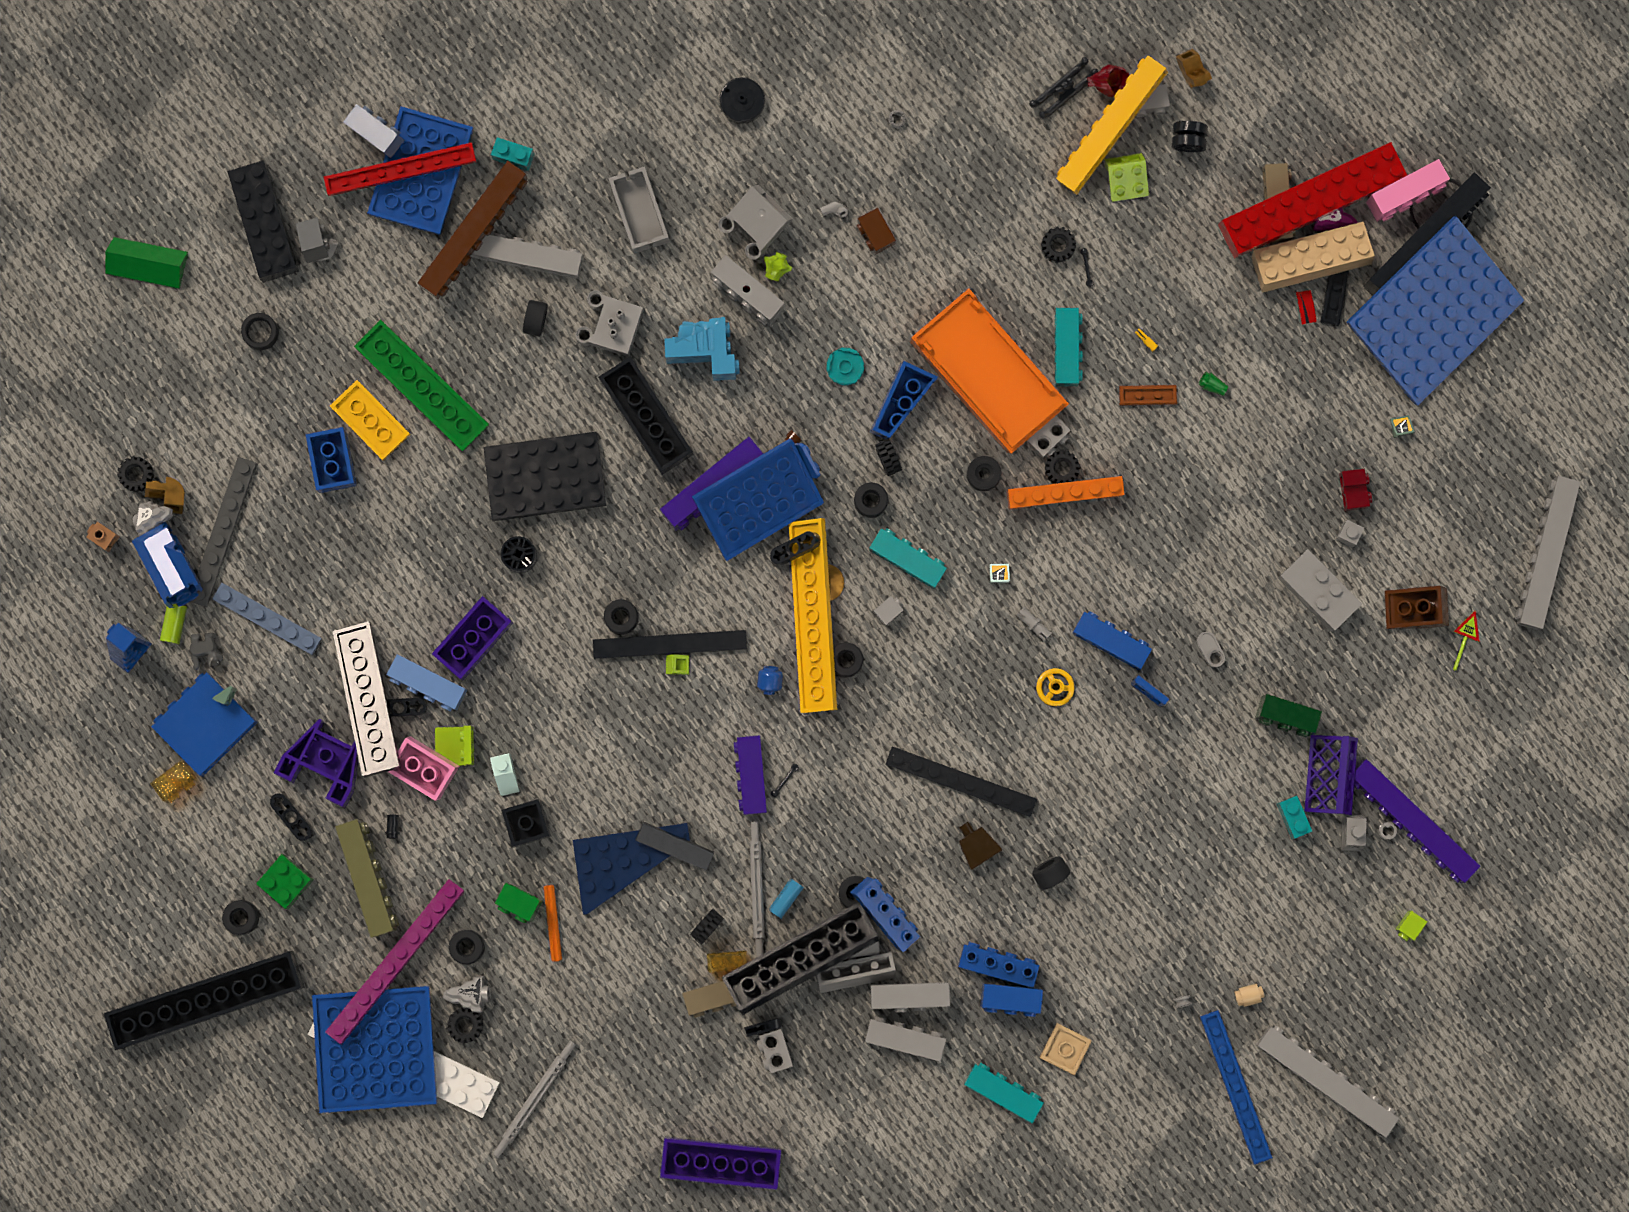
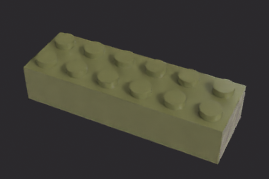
(366, 878)

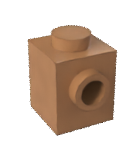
(108, 537)

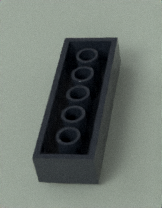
(263, 221)
(645, 415)

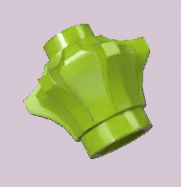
(776, 266)

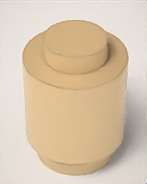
(1249, 995)

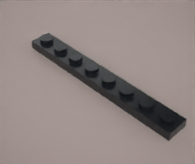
(961, 781)

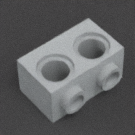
(1046, 434)
(780, 1049)

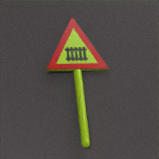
(1468, 629)

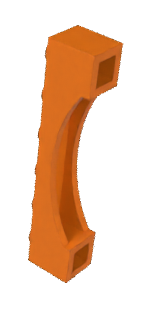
(1065, 492)

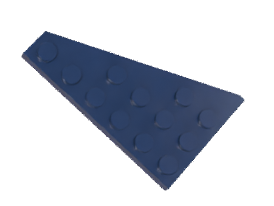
(615, 861)

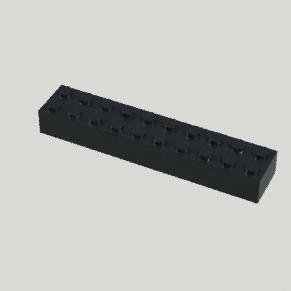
(204, 1000)

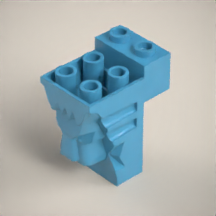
(704, 343)

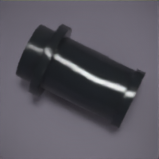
(392, 826)

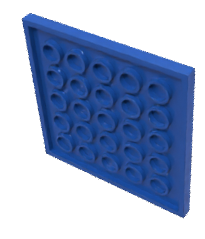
(384, 1058)

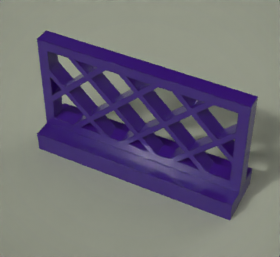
(1346, 773)

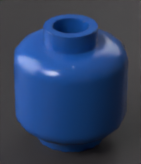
(770, 680)

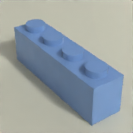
(426, 682)

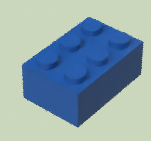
(331, 460)
(1011, 999)

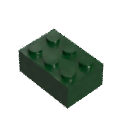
(1288, 715)

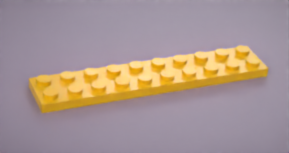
(813, 621)

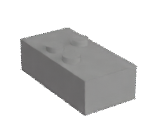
(1319, 590)
(910, 996)

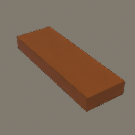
(1148, 395)

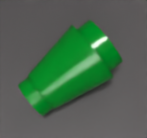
(1213, 384)

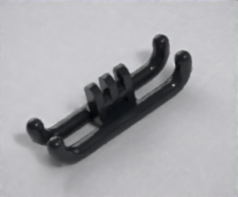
(1063, 89)

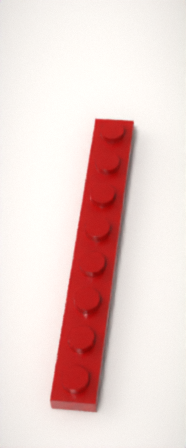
(400, 169)

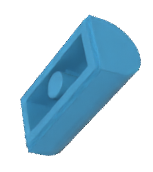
(786, 898)

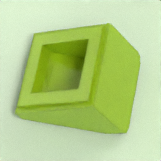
(677, 664)

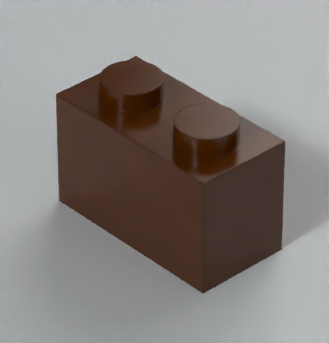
(876, 231)

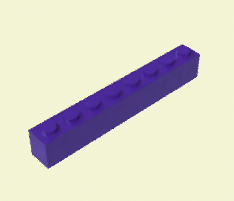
(1414, 822)

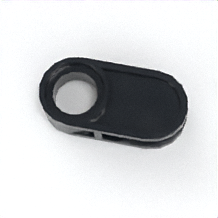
(763, 1027)

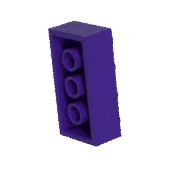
(472, 638)

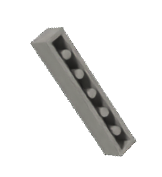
(530, 255)

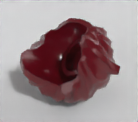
(1109, 80)

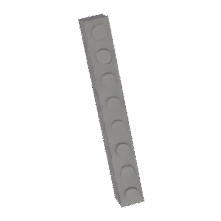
(1548, 552)
(1327, 1081)

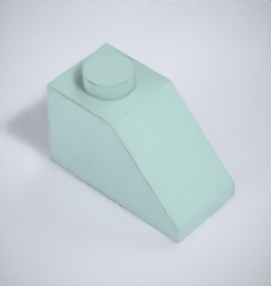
(504, 774)

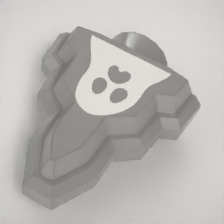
(150, 516)

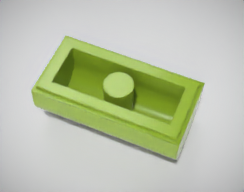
(173, 624)

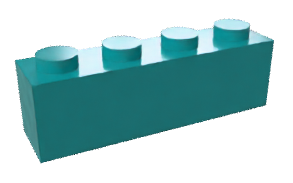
(1067, 347)
(908, 558)
(1003, 1093)

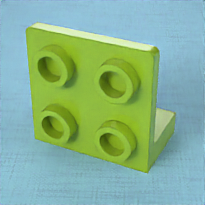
(1127, 177)
(456, 744)

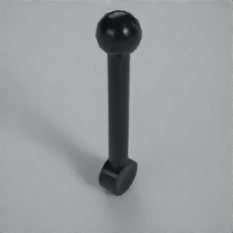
(1089, 282)
(794, 768)

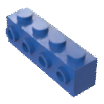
(885, 914)
(998, 965)

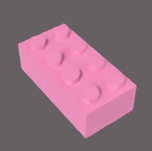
(1406, 191)

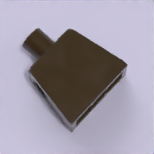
(977, 845)

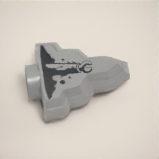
(470, 994)

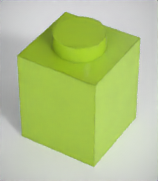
(1410, 926)

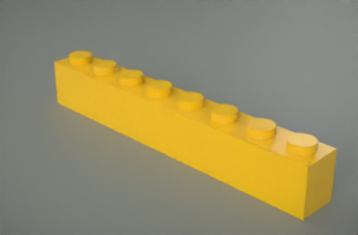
(1112, 124)

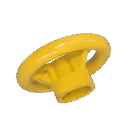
(1069, 688)

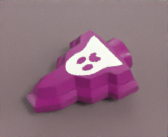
(1334, 221)

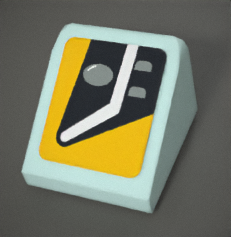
(999, 573)

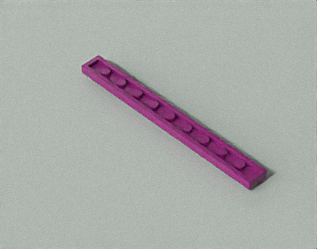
(394, 962)

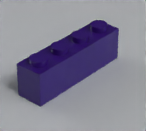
(751, 775)

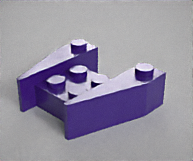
(325, 757)

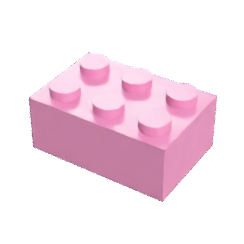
(424, 768)

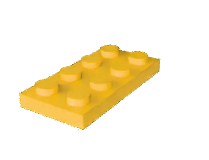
(370, 420)

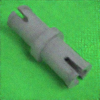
(1034, 624)

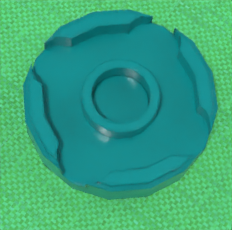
(844, 373)

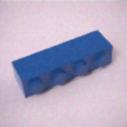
(1111, 640)

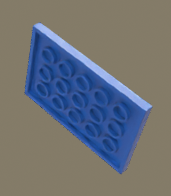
(423, 199)
(758, 499)

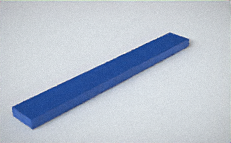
(1236, 1087)

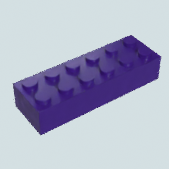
(683, 508)
(720, 1163)

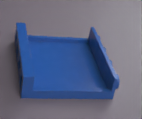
(202, 727)

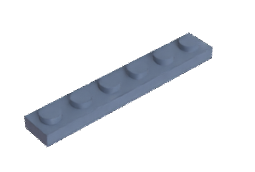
(267, 618)

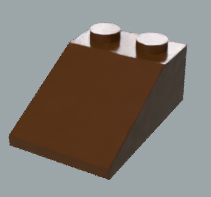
(1417, 608)

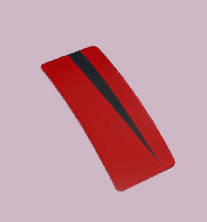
(1306, 307)

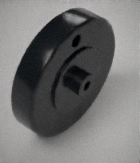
(742, 100)

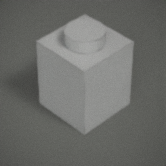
(1349, 533)
(889, 610)

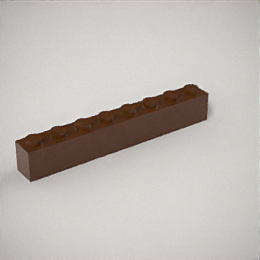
(472, 230)

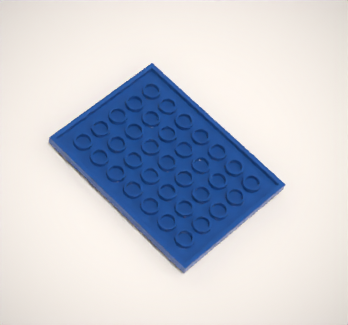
(1435, 311)

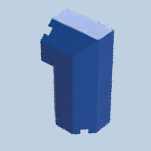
(168, 566)

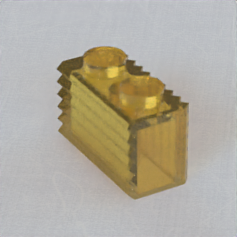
(174, 781)
(726, 961)

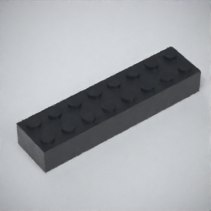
(1459, 205)
(800, 958)

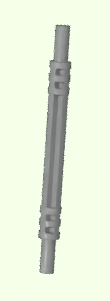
(757, 889)
(533, 1100)

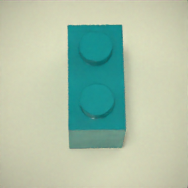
(514, 153)
(1294, 817)

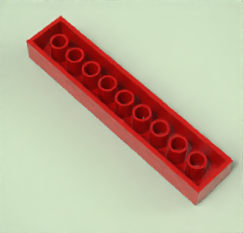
(1311, 200)

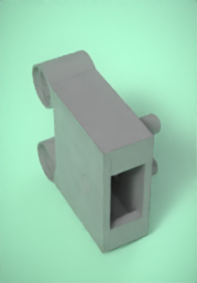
(759, 218)
(615, 326)

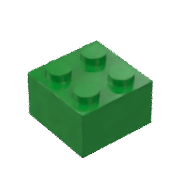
(285, 881)
(518, 902)

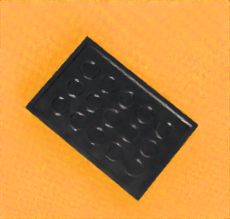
(544, 476)

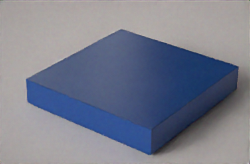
(1149, 691)

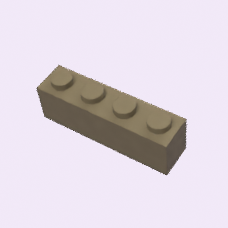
(1275, 181)
(707, 998)

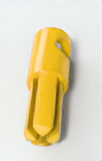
(1148, 342)

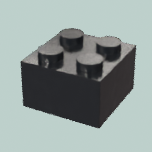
(526, 823)

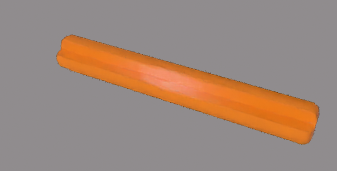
(552, 921)

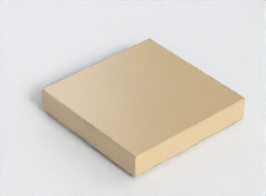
(1065, 1049)

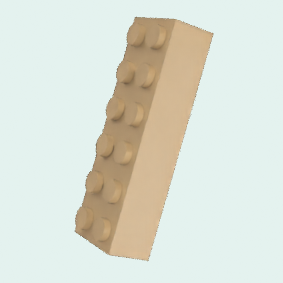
(1312, 257)

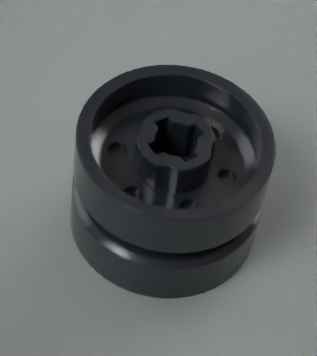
(1189, 136)
(510, 550)

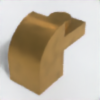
(1193, 69)
(171, 492)

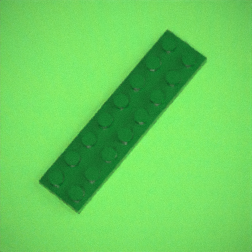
(421, 385)

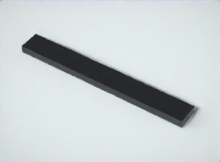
(669, 644)

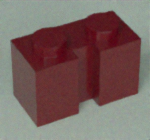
(1354, 489)

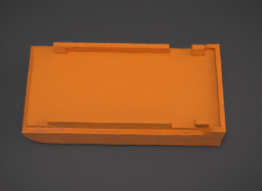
(988, 372)

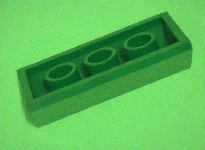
(145, 262)

